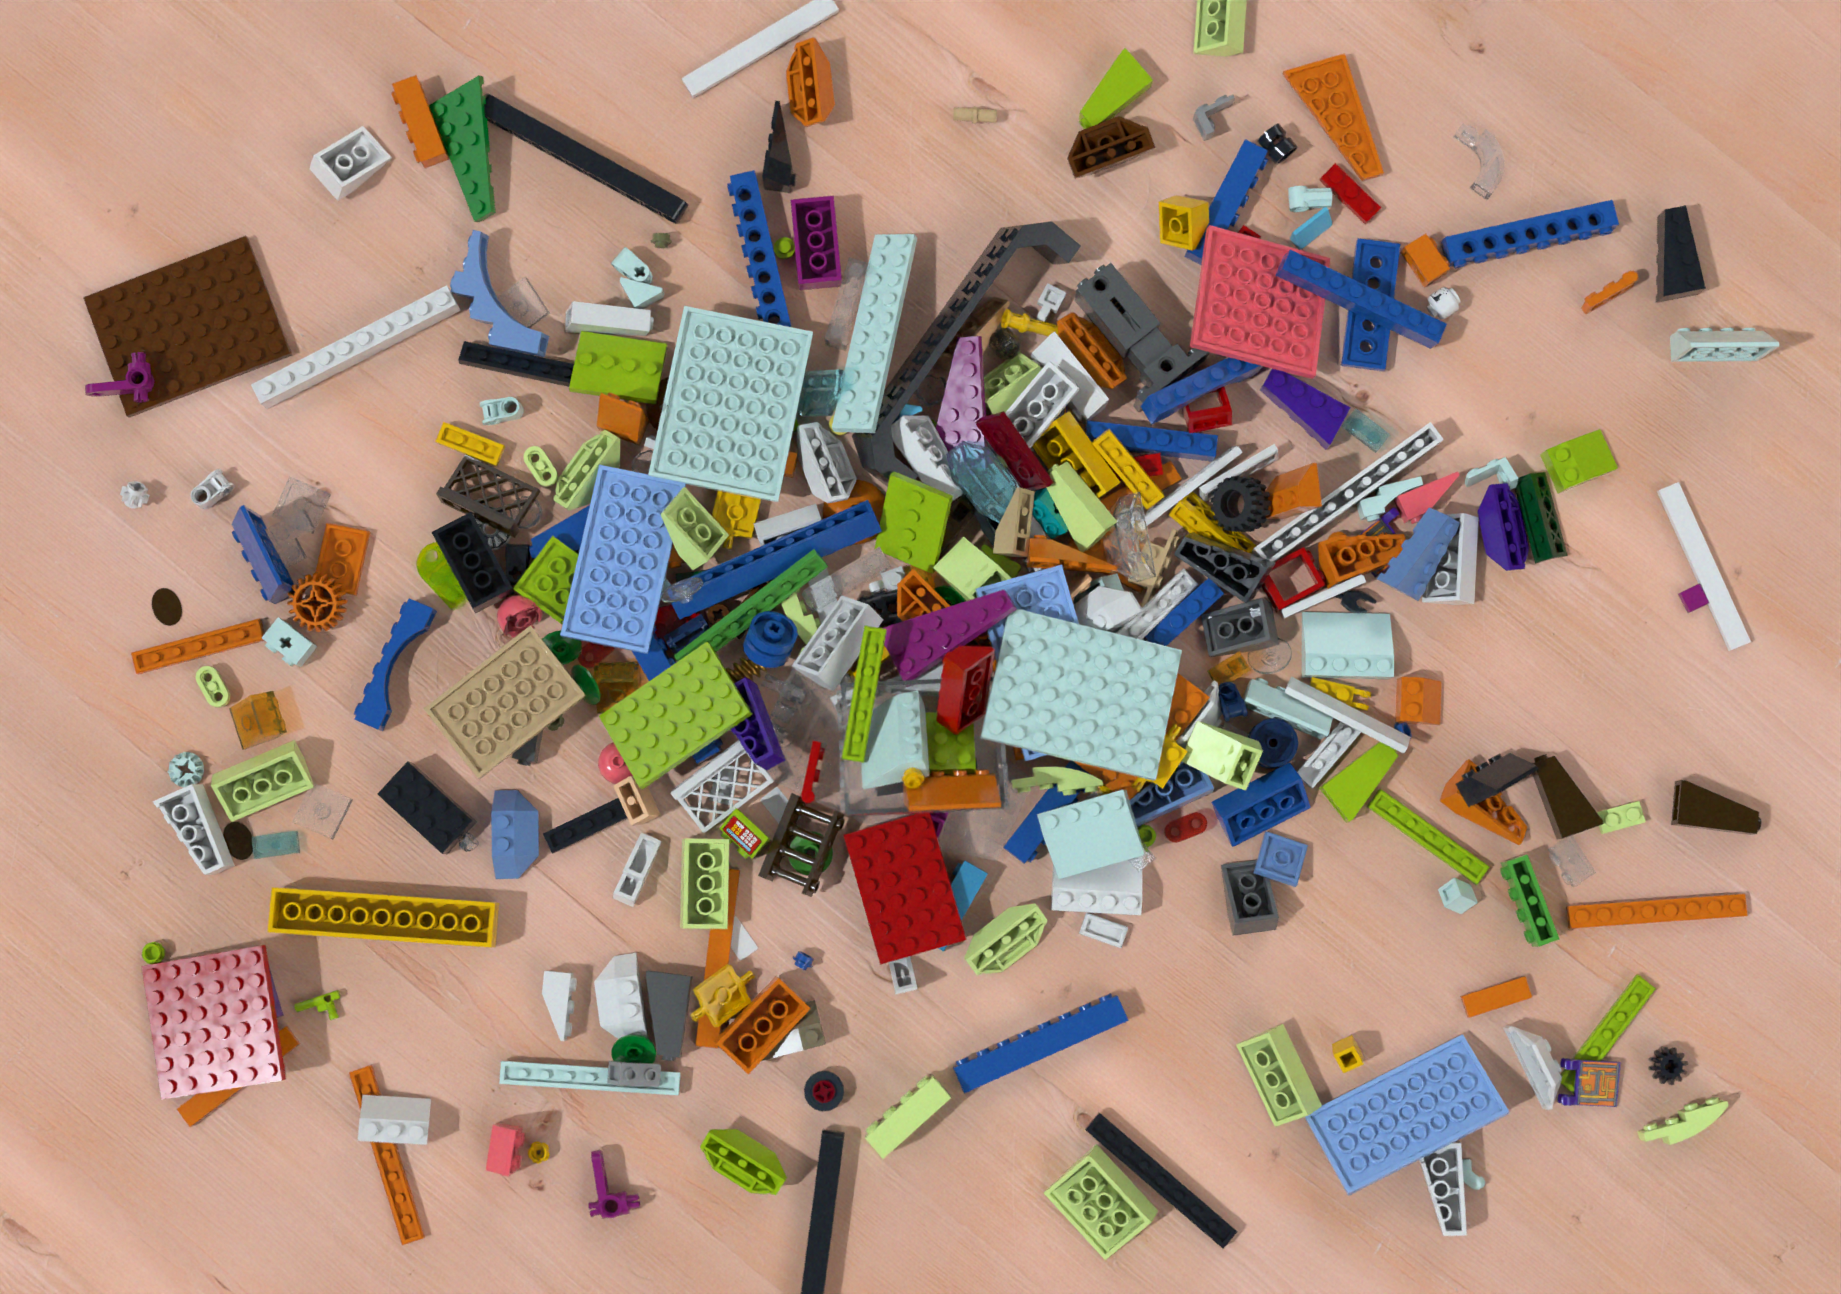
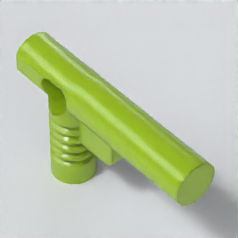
(321, 1003)

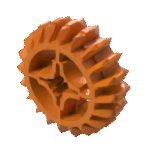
(318, 594)

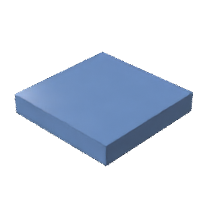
(1280, 859)

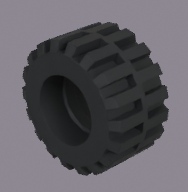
(1226, 504)

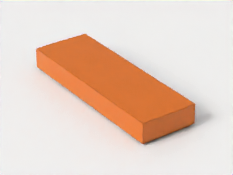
(1496, 996)

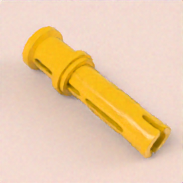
(1025, 323)

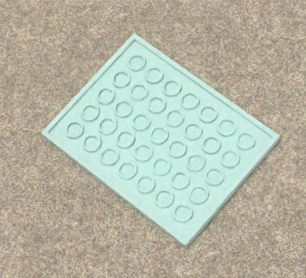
(731, 404)
(1081, 694)

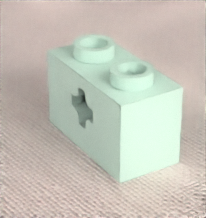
(277, 636)

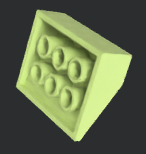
(1101, 1202)

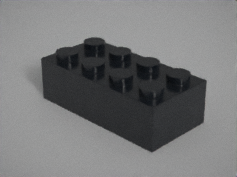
(473, 562)
(426, 807)

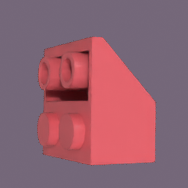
(504, 1149)

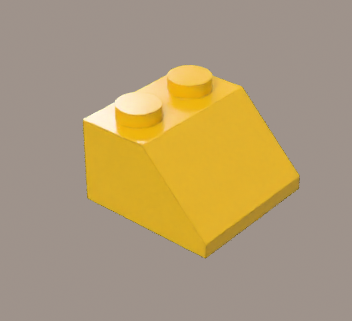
(1182, 221)

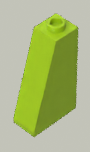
(1117, 89)
(1357, 781)

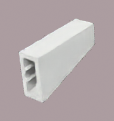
(607, 319)

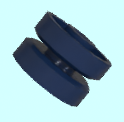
(1282, 735)

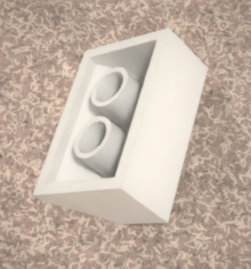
(785, 524)
(394, 1119)

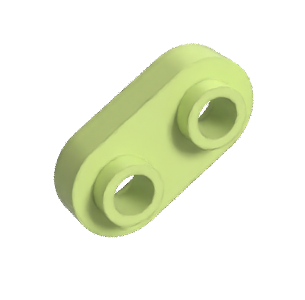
(540, 467)
(213, 687)

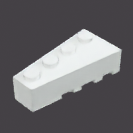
(925, 452)
(197, 827)
(1446, 1188)

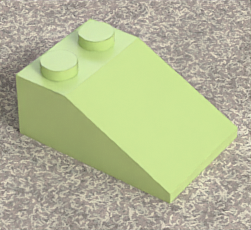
(692, 529)

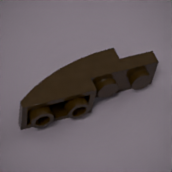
(959, 515)

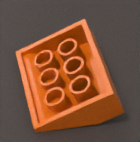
(954, 791)

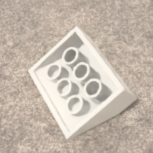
(1101, 890)

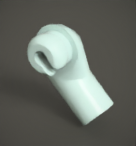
(1470, 1178)

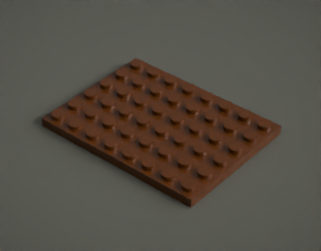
(193, 321)

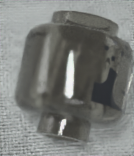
(1005, 343)

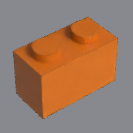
(1425, 260)

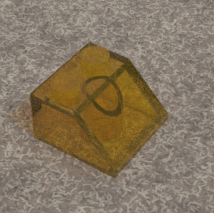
(615, 682)
(258, 719)

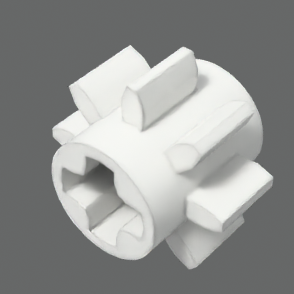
(134, 494)

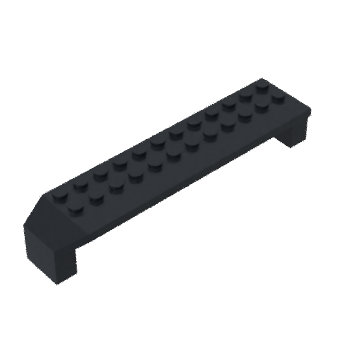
(877, 448)

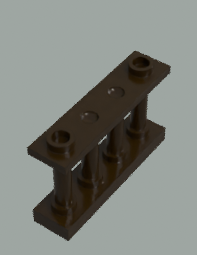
(780, 848)

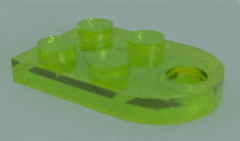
(440, 577)

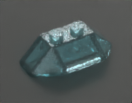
(821, 392)
(982, 478)

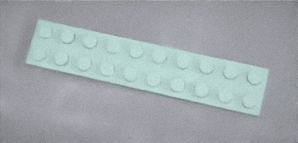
(875, 333)

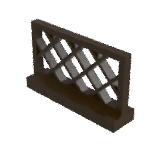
(481, 512)

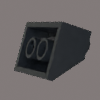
(1493, 777)

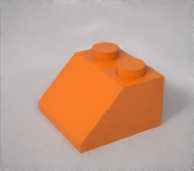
(1418, 701)

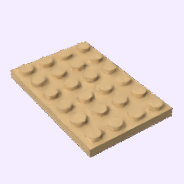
(504, 702)

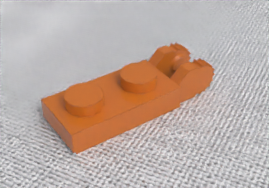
(1609, 292)

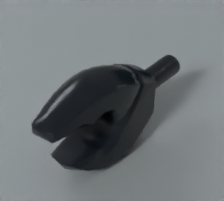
(1350, 598)

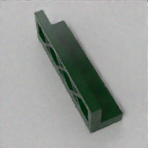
(1537, 517)

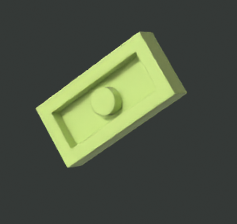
(1621, 817)

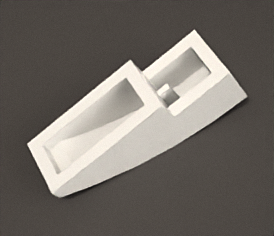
(636, 869)

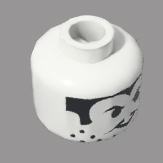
(1443, 303)

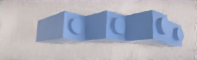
(486, 308)

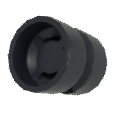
(1282, 149)

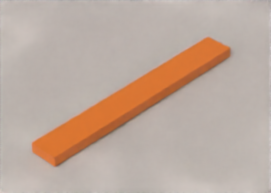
(717, 957)
(390, 1167)

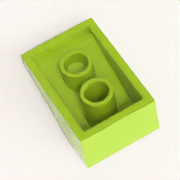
(1578, 461)

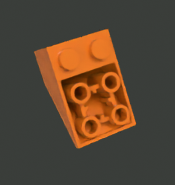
(621, 418)

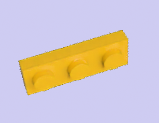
(470, 444)

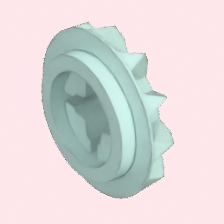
(195, 764)

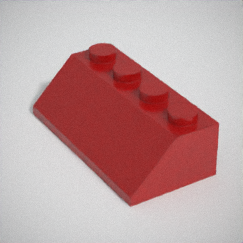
(964, 686)

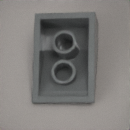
(1240, 628)
(1248, 899)

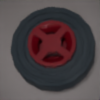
(824, 1091)

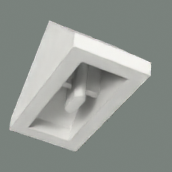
(903, 975)

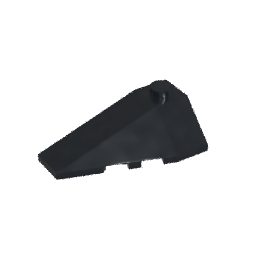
(777, 165)

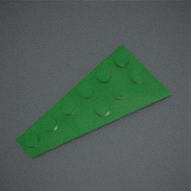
(466, 140)

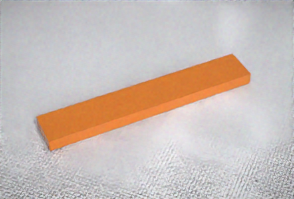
(198, 646)
(204, 1103)

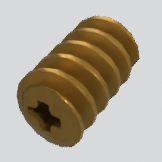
(746, 669)

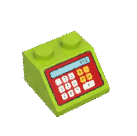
(744, 834)

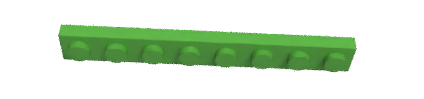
(762, 601)

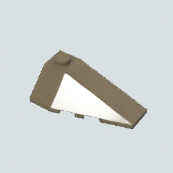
(803, 1036)

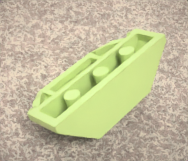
(578, 479)
(1005, 939)

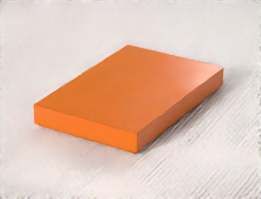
(343, 556)

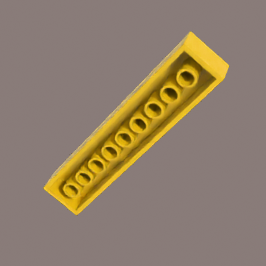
(383, 917)

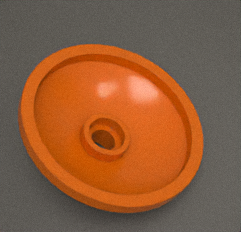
(861, 492)

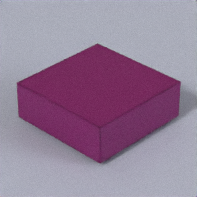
(1693, 598)

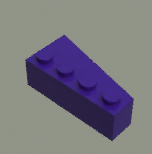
(1307, 406)
(757, 731)

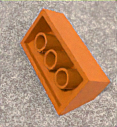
(762, 1025)

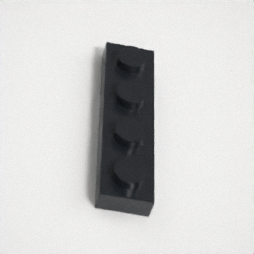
(585, 825)

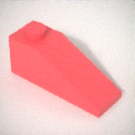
(1416, 502)

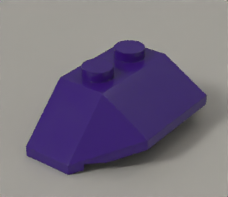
(1503, 528)

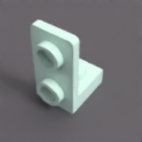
(1500, 467)

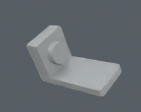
(1206, 125)
(634, 1074)

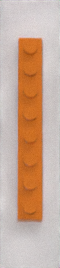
(1656, 911)

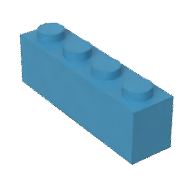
(965, 886)

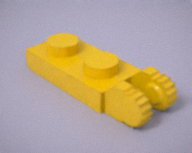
(1341, 692)

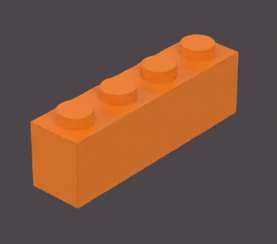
(420, 121)

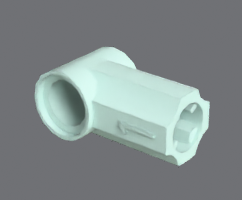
(1303, 199)

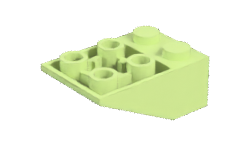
(969, 569)
(1222, 754)

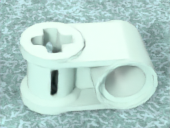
(630, 265)
(496, 410)

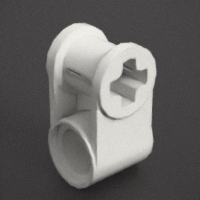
(212, 488)

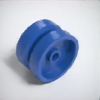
(770, 639)

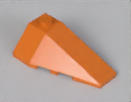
(1049, 553)
(1351, 556)
(1490, 814)

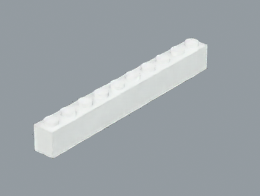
(355, 347)
(1349, 493)

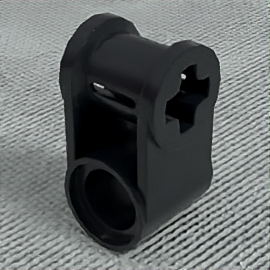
(517, 559)

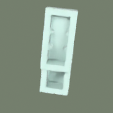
(1373, 507)

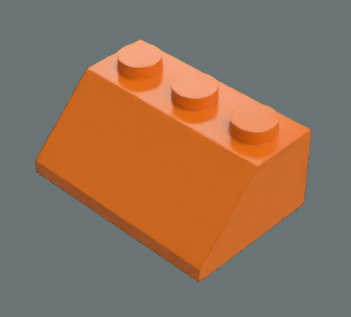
(1294, 492)

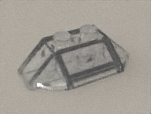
(1128, 540)

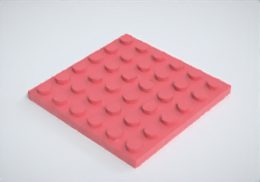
(1252, 312)

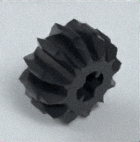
(1672, 1073)

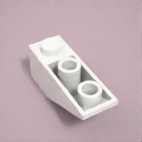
(557, 995)

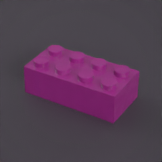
(816, 243)

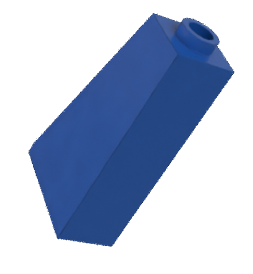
(567, 531)

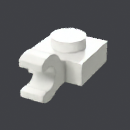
(1050, 301)
(889, 580)

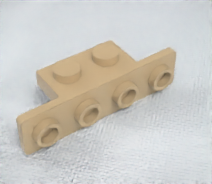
(1161, 561)

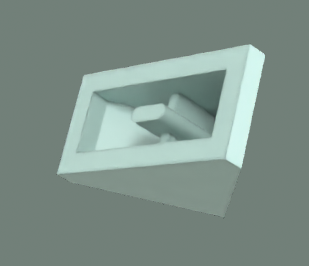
(641, 294)

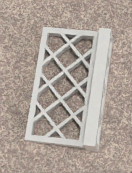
(710, 770)

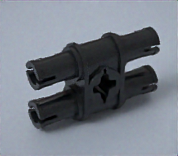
(882, 601)

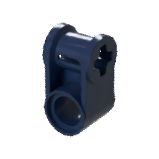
(1231, 701)

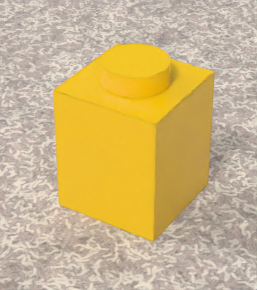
(1347, 1054)

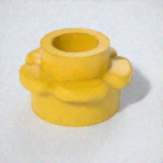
(913, 777)
(538, 1158)

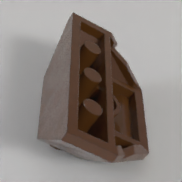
(1108, 146)

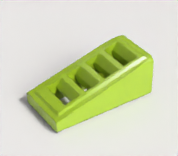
(1009, 566)

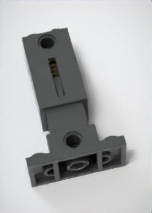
(1134, 331)

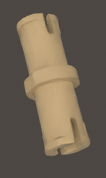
(974, 115)

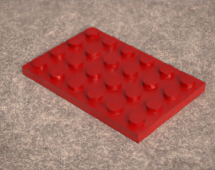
(905, 887)

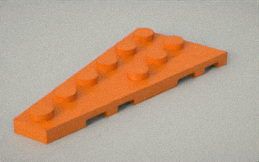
(1334, 102)

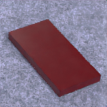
(1014, 450)

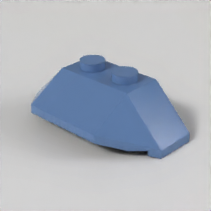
(513, 834)

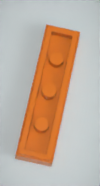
(1169, 478)

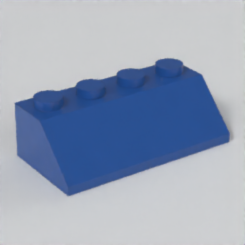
(1262, 804)

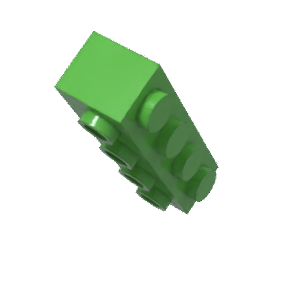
(1529, 901)

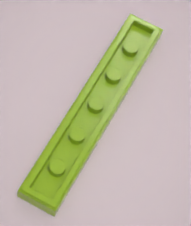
(864, 694)
(1428, 836)
(1611, 1026)

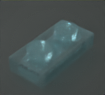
(1365, 430)
(275, 844)

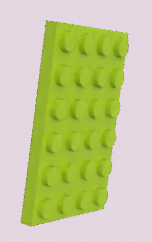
(675, 715)

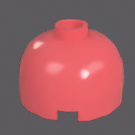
(517, 614)
(612, 764)

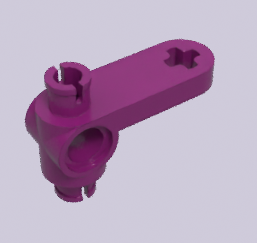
(135, 369)
(624, 1201)

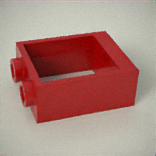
(1211, 417)
(1272, 592)

